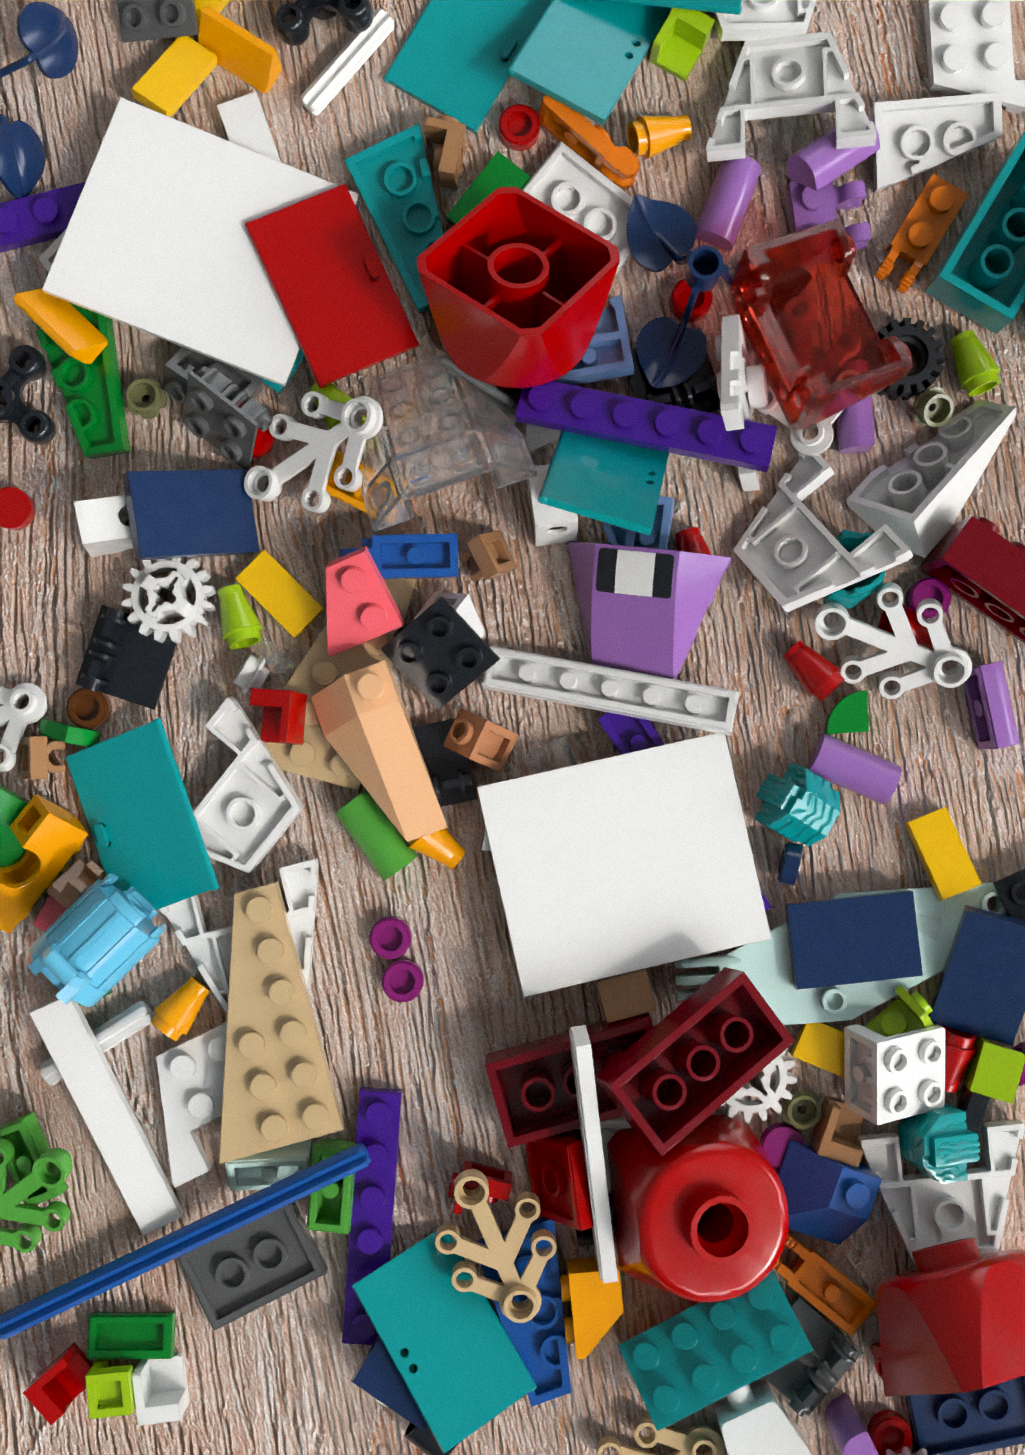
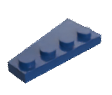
(543, 1338)

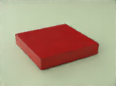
(560, 1180)

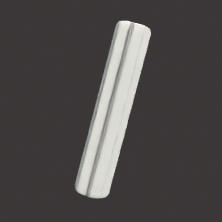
(346, 63)
(108, 1035)

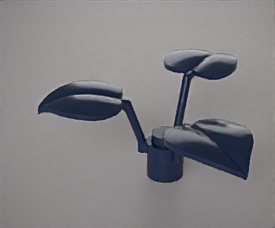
(54, 46)
(655, 238)

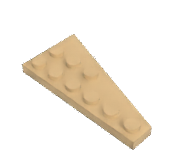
(317, 671)
(274, 1055)

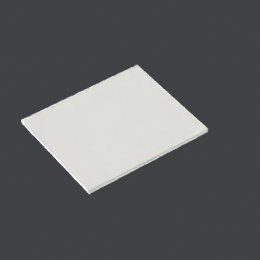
(168, 241)
(623, 863)

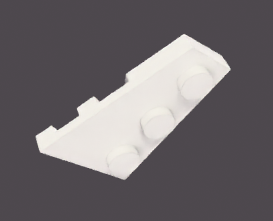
(931, 132)

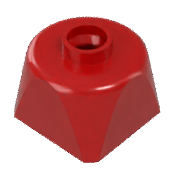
(517, 289)
(702, 1215)
(953, 1320)

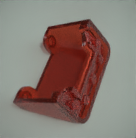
(813, 325)

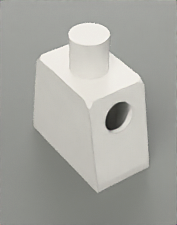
(547, 517)
(103, 525)
(758, 1424)

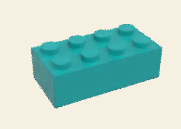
(987, 261)
(713, 1351)

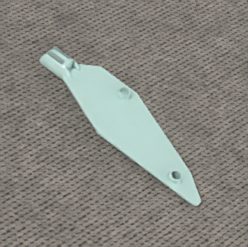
(770, 969)

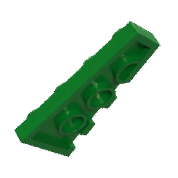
(92, 392)

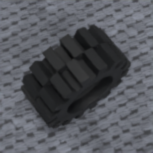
(928, 357)

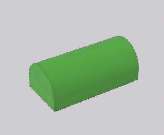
(375, 835)
(29, 1143)
(331, 1206)

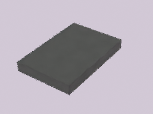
(253, 1265)

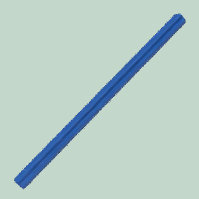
(184, 1240)

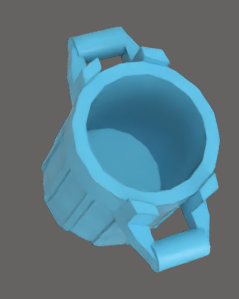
(96, 942)

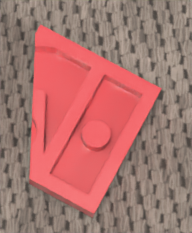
(357, 602)

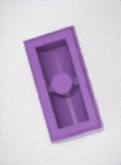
(822, 162)
(728, 202)
(856, 428)
(991, 707)
(854, 769)
(847, 1428)

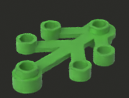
(44, 1174)

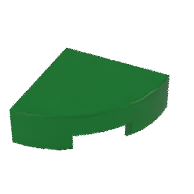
(849, 715)
(68, 733)

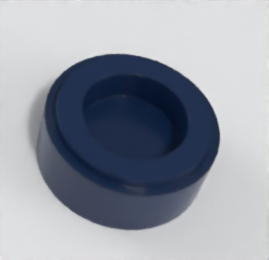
(789, 863)

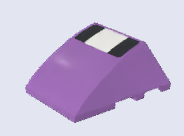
(643, 603)

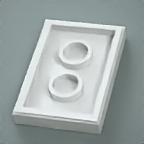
(584, 196)

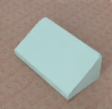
(268, 1167)

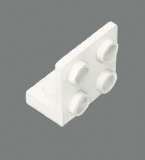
(893, 1073)

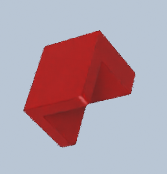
(282, 715)
(59, 1383)

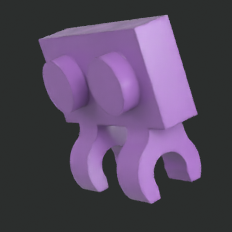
(818, 207)

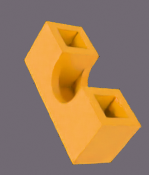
(50, 841)

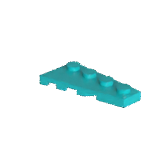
(401, 201)

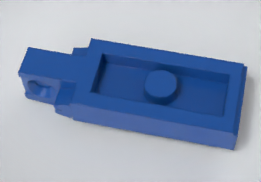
(413, 555)

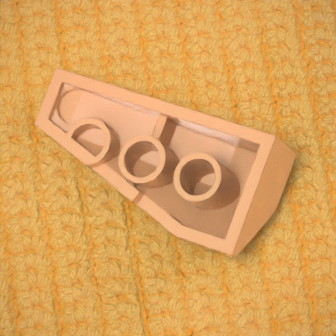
(375, 739)

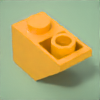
(593, 1304)

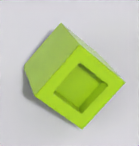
(681, 41)
(995, 1071)
(109, 1390)

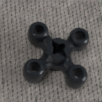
(294, 19)
(12, 388)

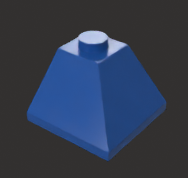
(825, 1194)

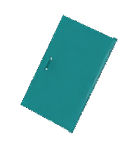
(587, 52)
(457, 54)
(605, 481)
(146, 814)
(453, 1338)

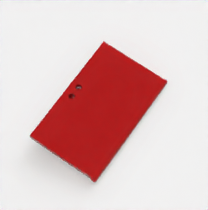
(322, 275)

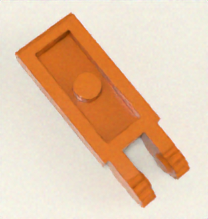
(589, 142)
(922, 229)
(826, 1287)

